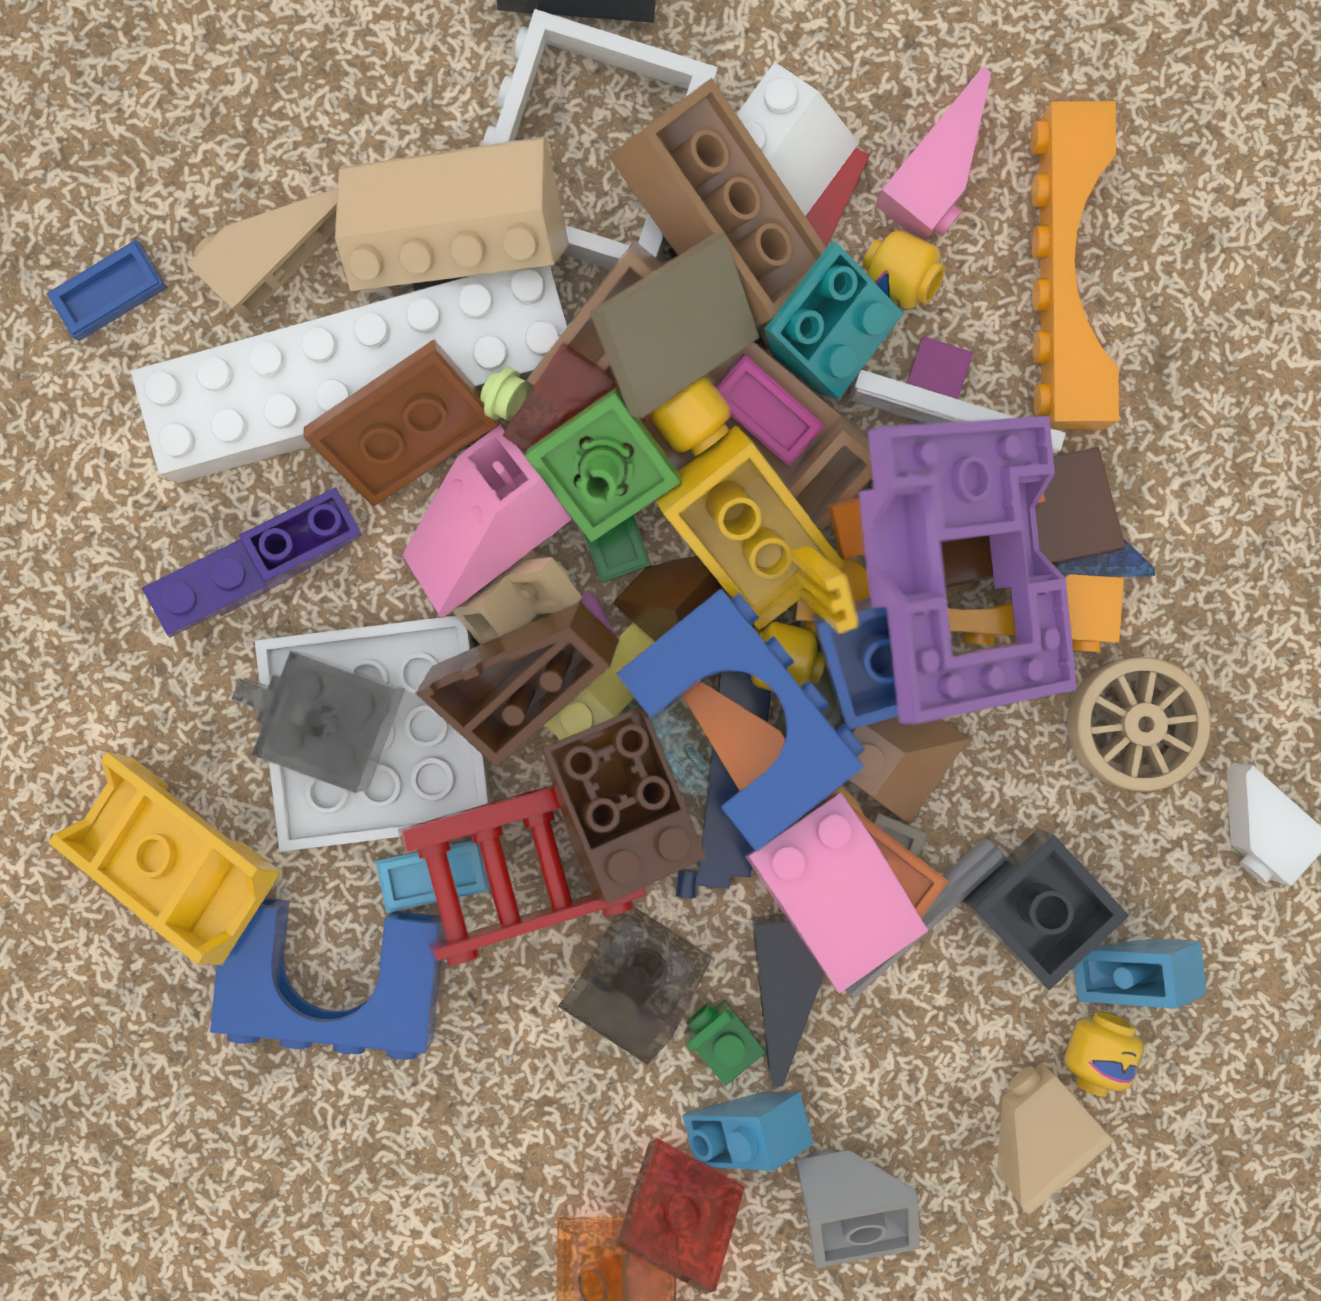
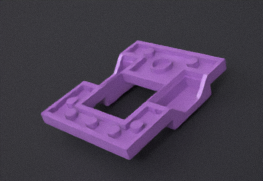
(955, 485)

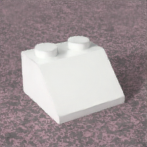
(797, 134)

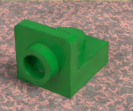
(723, 1040)

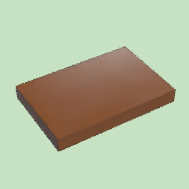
(401, 424)

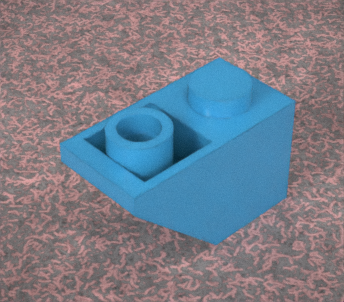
(750, 1131)

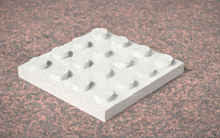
(425, 761)

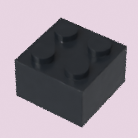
(1045, 908)

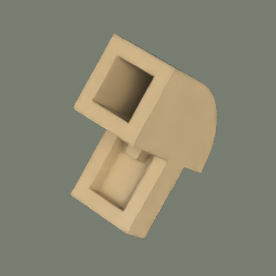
(516, 597)

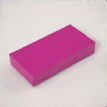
(768, 410)

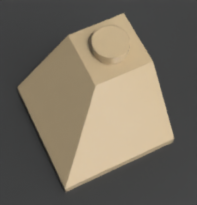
(1044, 1136)

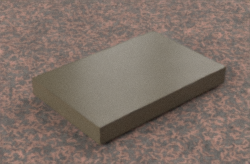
(675, 325)

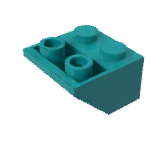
(831, 323)

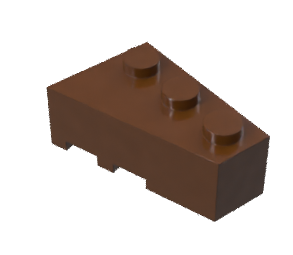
(519, 680)

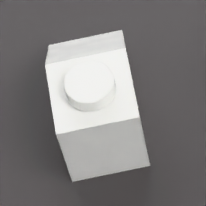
(1269, 828)

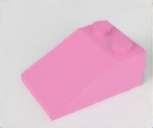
(838, 892)

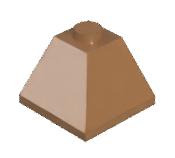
(905, 762)

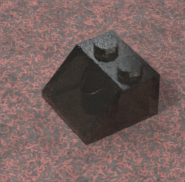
(636, 984)

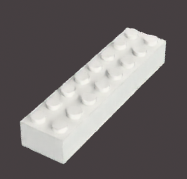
(261, 391)

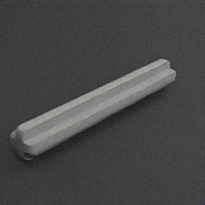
(963, 879)

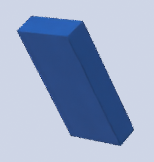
(106, 290)

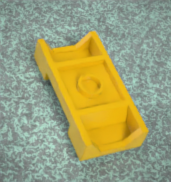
(167, 863)

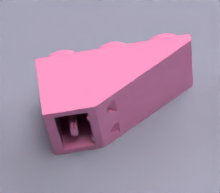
(481, 522)

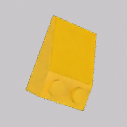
(744, 524)

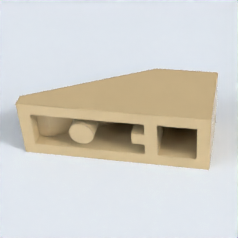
(260, 253)

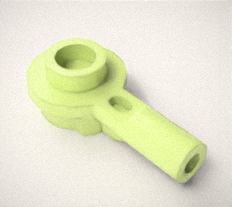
(504, 394)

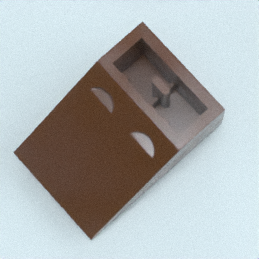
(621, 806)

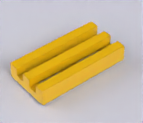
(820, 580)

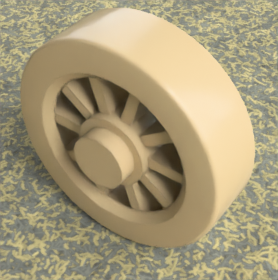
(1140, 724)

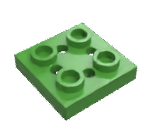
(597, 498)

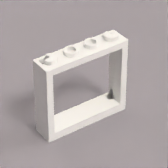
(608, 49)

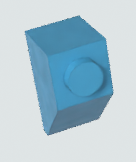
(1143, 973)

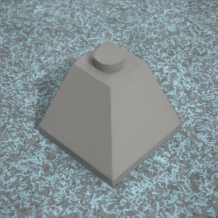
(855, 1208)

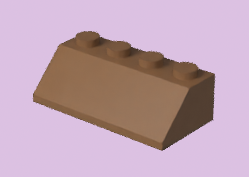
(708, 177)

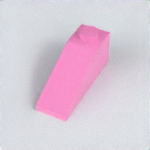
(935, 175)

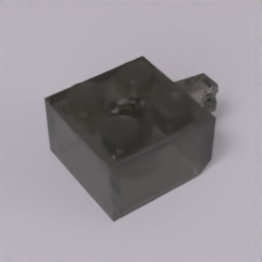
(293, 714)

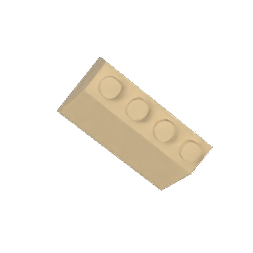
(449, 215)

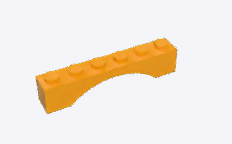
(1076, 373)
(1092, 604)

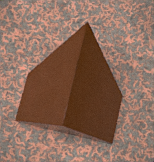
(667, 594)

